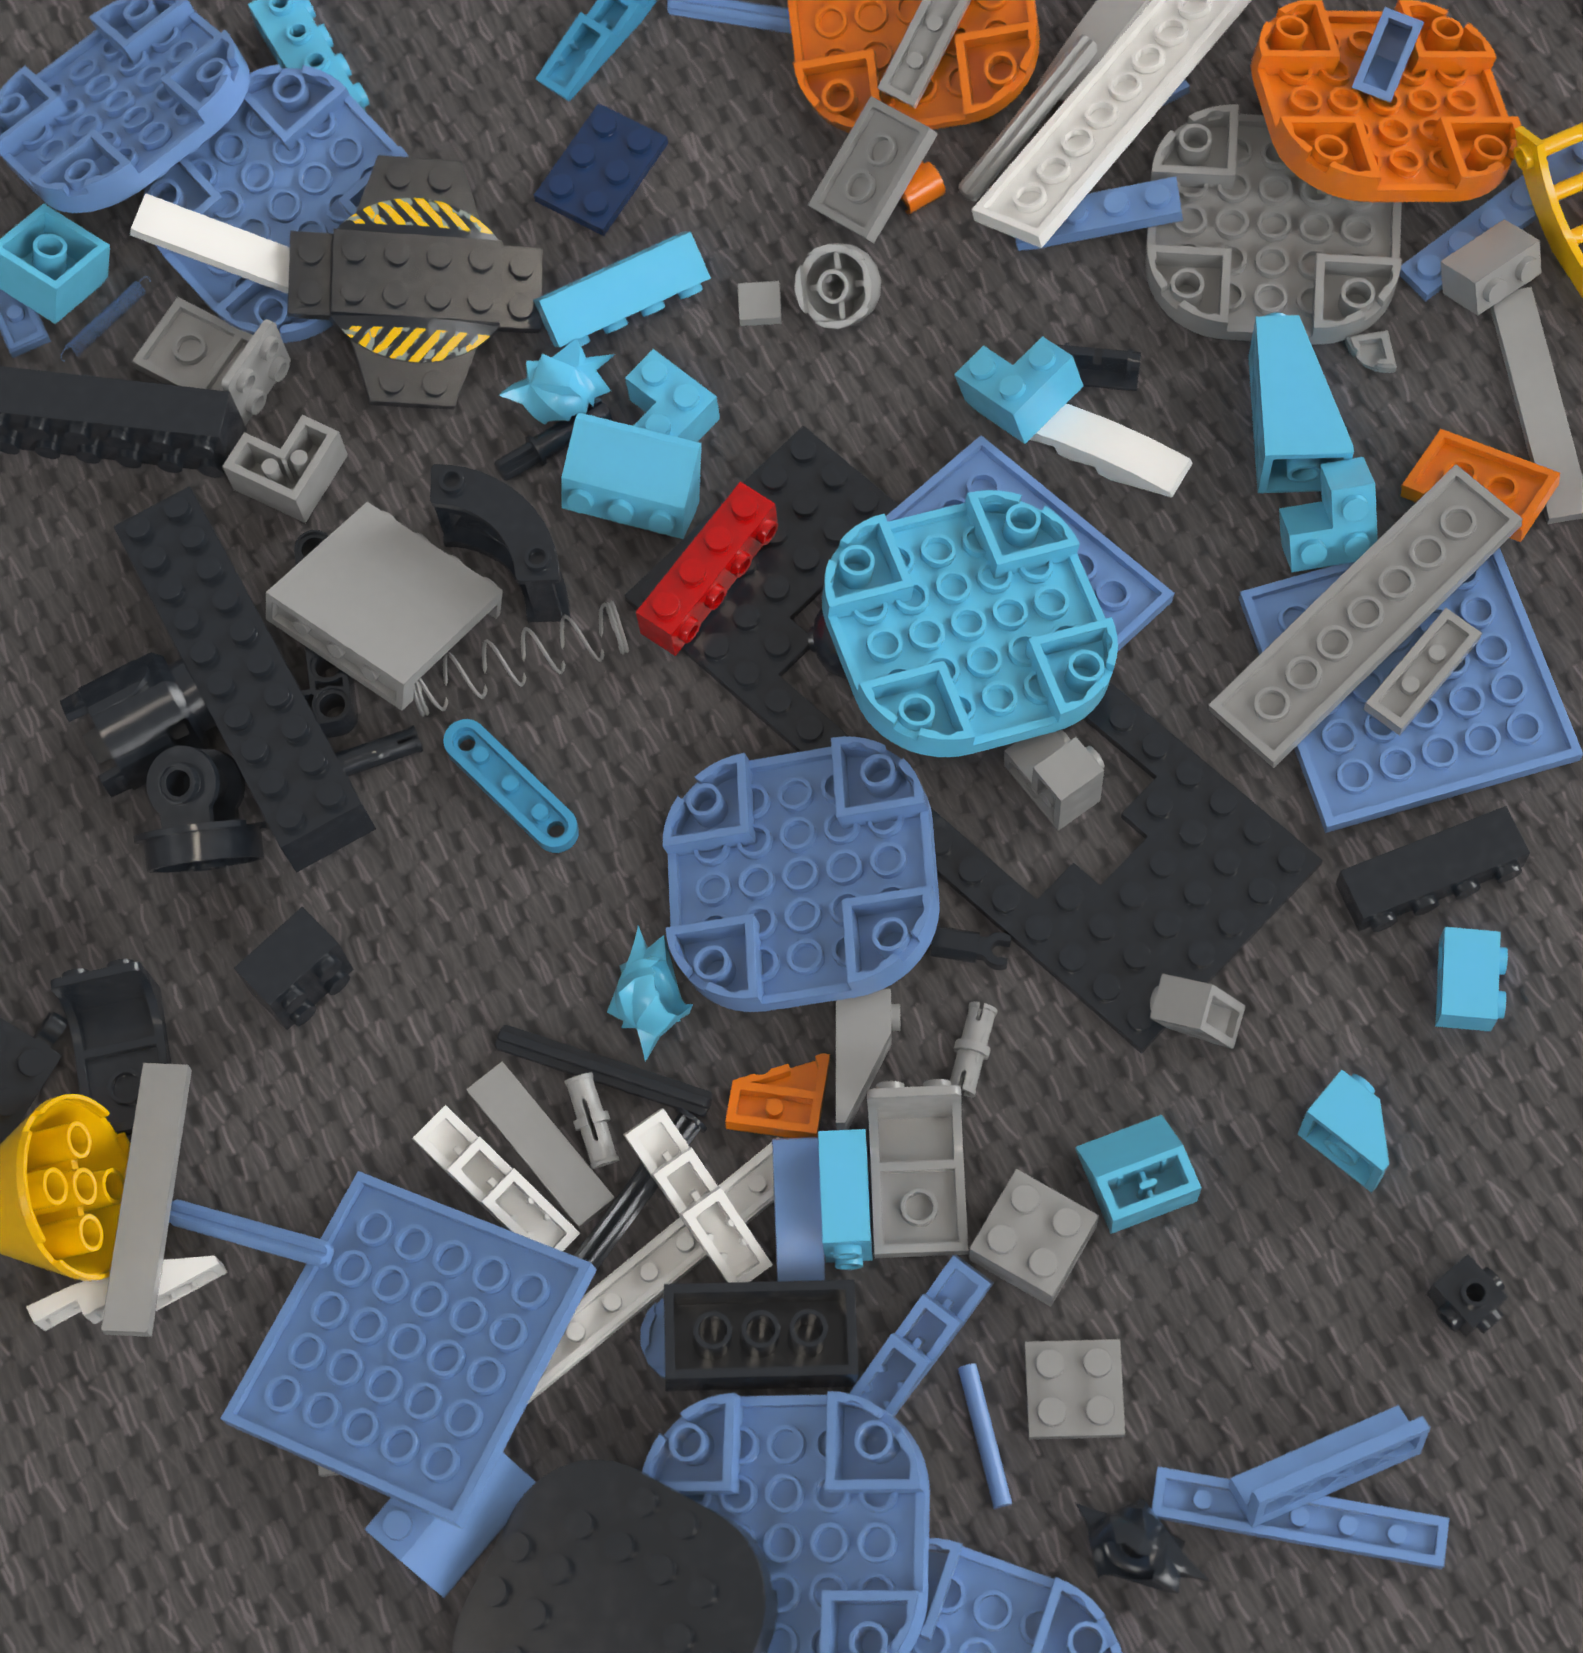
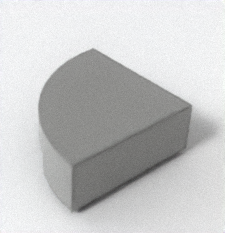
(1373, 350)

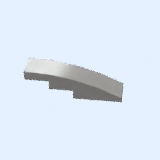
(1104, 25)

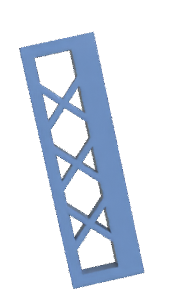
(1328, 1465)

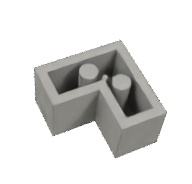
(291, 476)
(1057, 775)

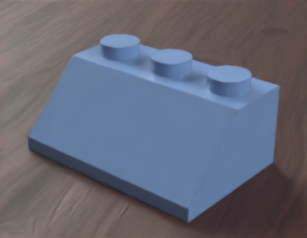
(440, 1550)

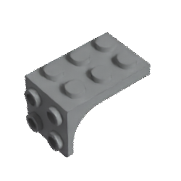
(208, 353)
(917, 1169)

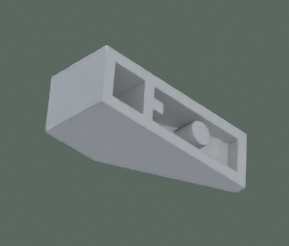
(862, 1044)

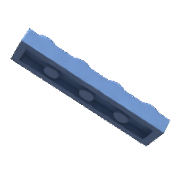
(1118, 212)

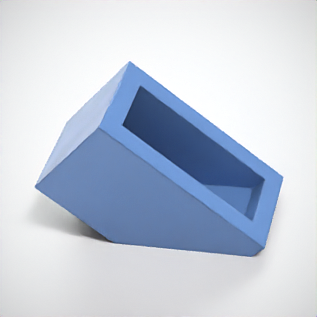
(1387, 54)

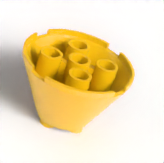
(63, 1188)

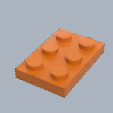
(1514, 481)

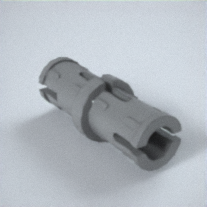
(972, 1047)
(600, 1151)

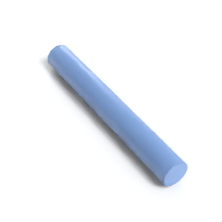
(985, 1436)

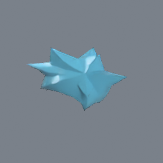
(560, 384)
(648, 993)

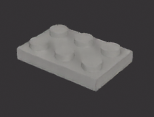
(872, 169)

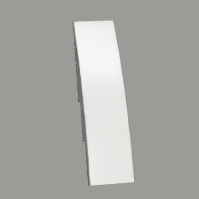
(1114, 450)
(493, 1181)
(697, 1199)
(177, 1280)

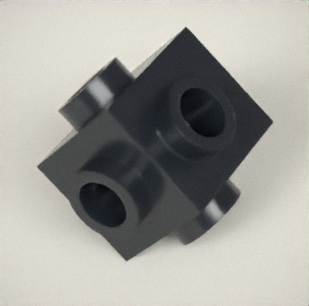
(1457, 1309)

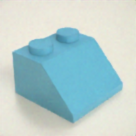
(1349, 1129)

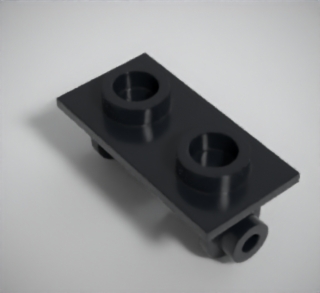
(1106, 367)

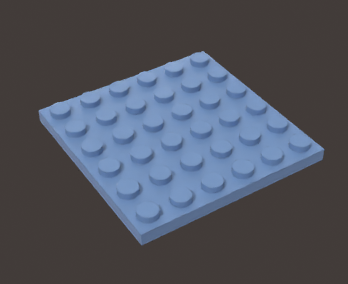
(1481, 728)
(410, 1348)

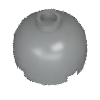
(838, 285)

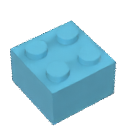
(51, 263)

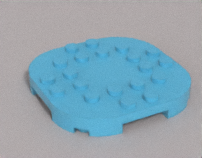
(968, 625)

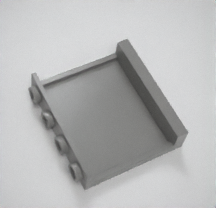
(380, 602)

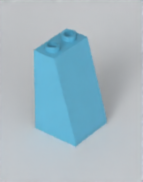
(1291, 408)

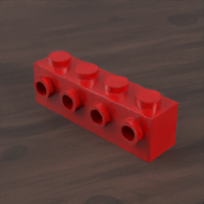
(707, 569)

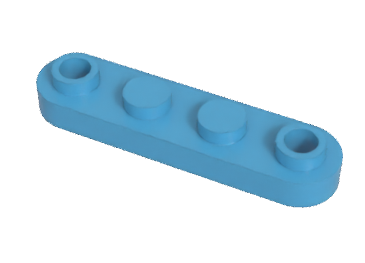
(511, 785)

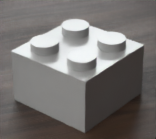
(1033, 1237)

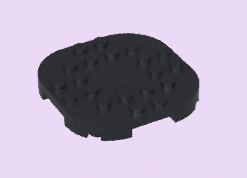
(618, 1567)

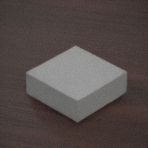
(759, 303)

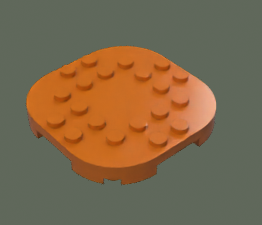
(850, 43)
(1434, 141)

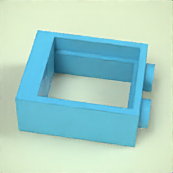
(845, 1198)

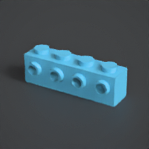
(298, 41)
(623, 289)

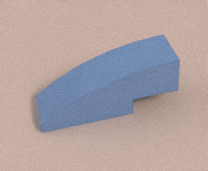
(797, 1209)

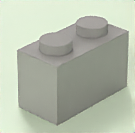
(1491, 267)

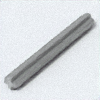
(1028, 118)

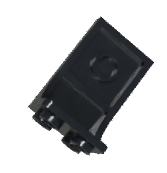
(114, 1030)

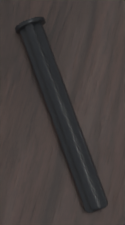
(631, 1200)

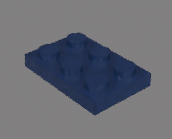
(601, 169)

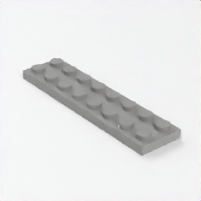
(1365, 615)

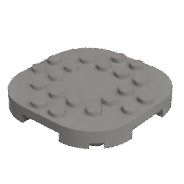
(1264, 238)

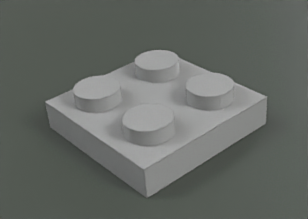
(1074, 1389)

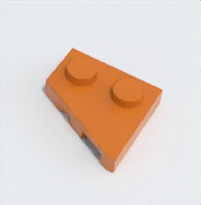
(780, 1101)

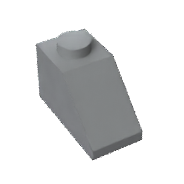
(1196, 1010)

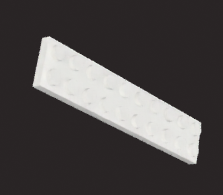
(1103, 117)

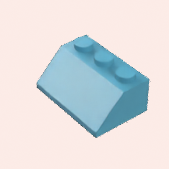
(631, 475)

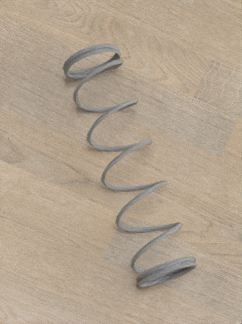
(616, 626)

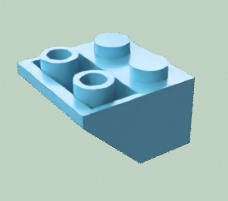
(1139, 1173)

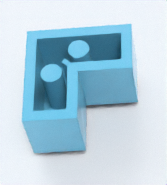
(1022, 394)
(671, 399)
(1339, 525)

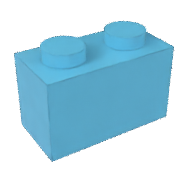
(1470, 979)

